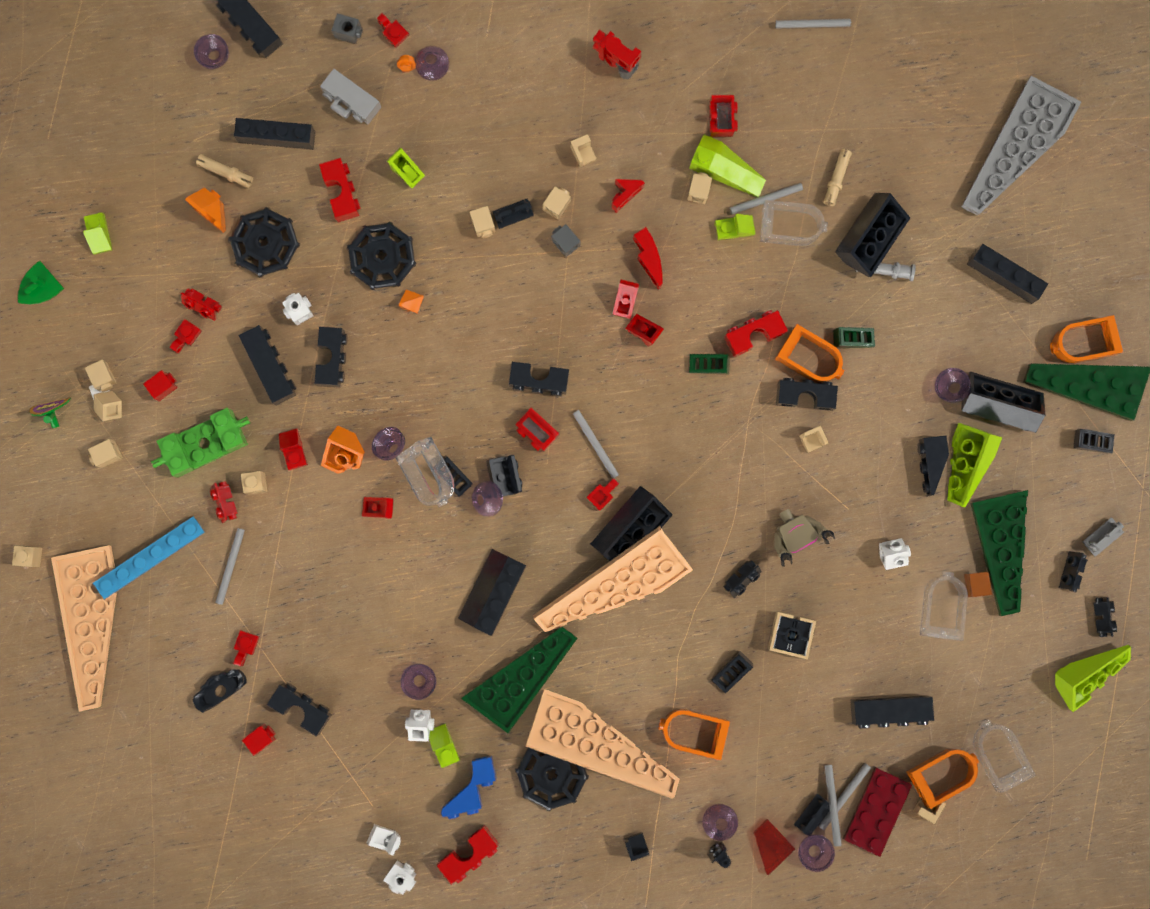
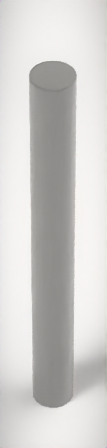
(813, 23)
(760, 200)
(595, 443)
(230, 566)
(846, 794)
(833, 805)

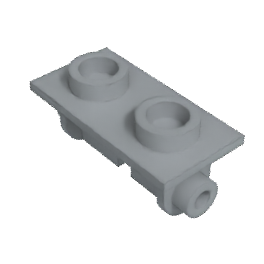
(1103, 536)

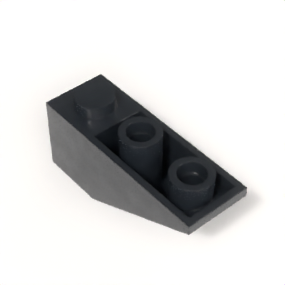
(934, 457)

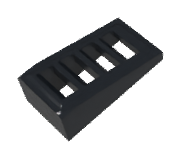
(1079, 441)
(466, 485)
(728, 667)

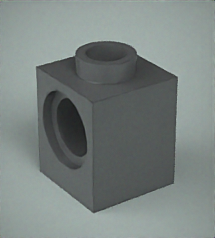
(342, 22)
(565, 240)

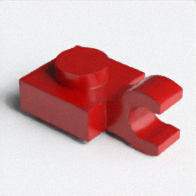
(393, 32)
(187, 334)
(601, 495)
(245, 644)

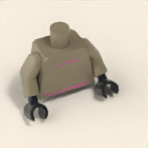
(798, 535)

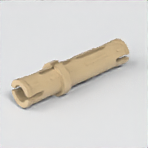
(231, 174)
(834, 185)

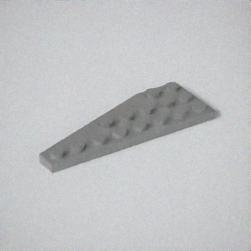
(1030, 130)

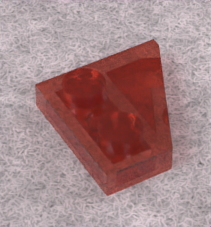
(772, 846)

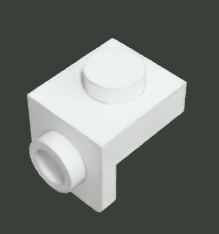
(384, 839)

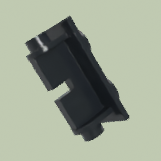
(513, 213)
(1074, 564)
(749, 574)
(1106, 624)
(812, 815)
(719, 854)

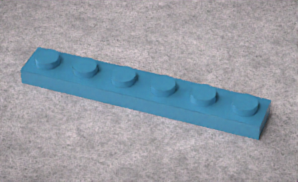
(148, 557)

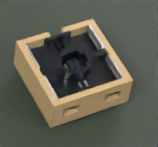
(791, 635)

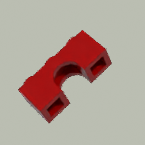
(335, 173)
(770, 325)
(455, 867)

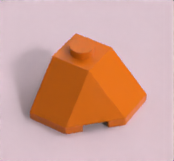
(209, 206)
(342, 451)

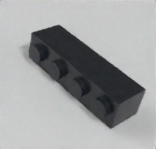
(252, 25)
(274, 133)
(1007, 273)
(267, 365)
(892, 710)

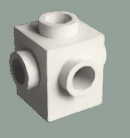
(297, 308)
(894, 553)
(419, 725)
(393, 877)

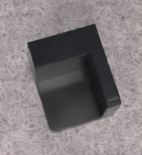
(636, 846)

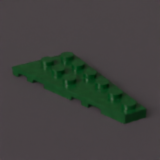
(1099, 386)
(1002, 539)
(514, 687)

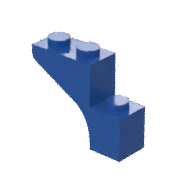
(469, 798)

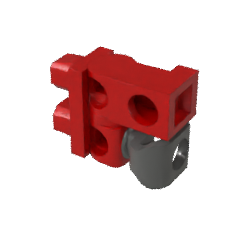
(616, 53)

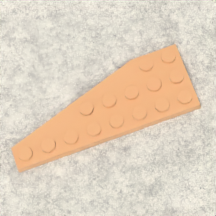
(638, 571)
(86, 619)
(580, 737)

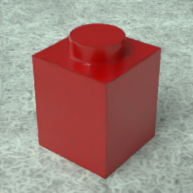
(161, 385)
(259, 739)

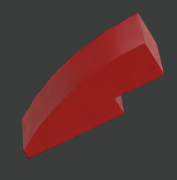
(649, 256)

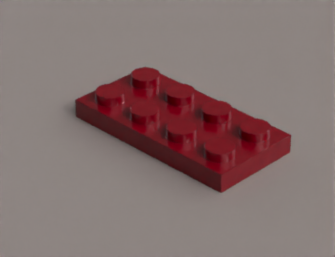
(877, 812)

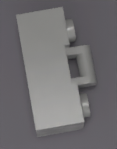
(344, 91)

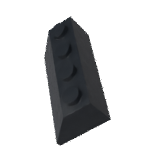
(873, 234)
(1004, 402)
(631, 523)
(492, 592)

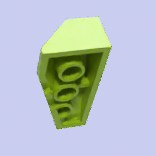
(726, 167)
(971, 458)
(1083, 676)

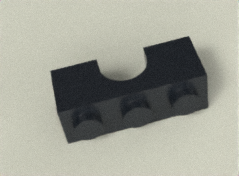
(331, 373)
(555, 383)
(823, 394)
(314, 716)

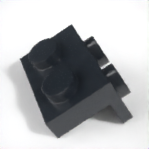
(505, 474)

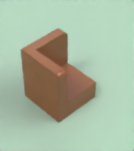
(978, 584)

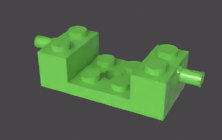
(183, 450)

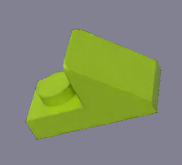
(405, 168)
(735, 227)
(97, 233)
(443, 746)

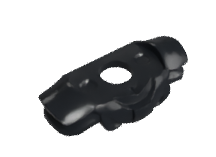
(207, 698)

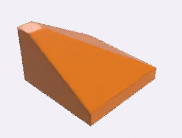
(411, 301)

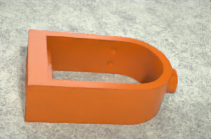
(1110, 335)
(789, 345)
(718, 740)
(922, 787)

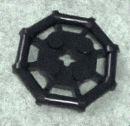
(266, 252)
(389, 263)
(547, 785)

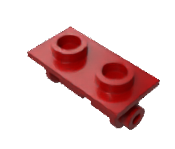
(193, 300)
(223, 508)

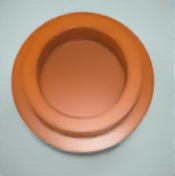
(406, 63)

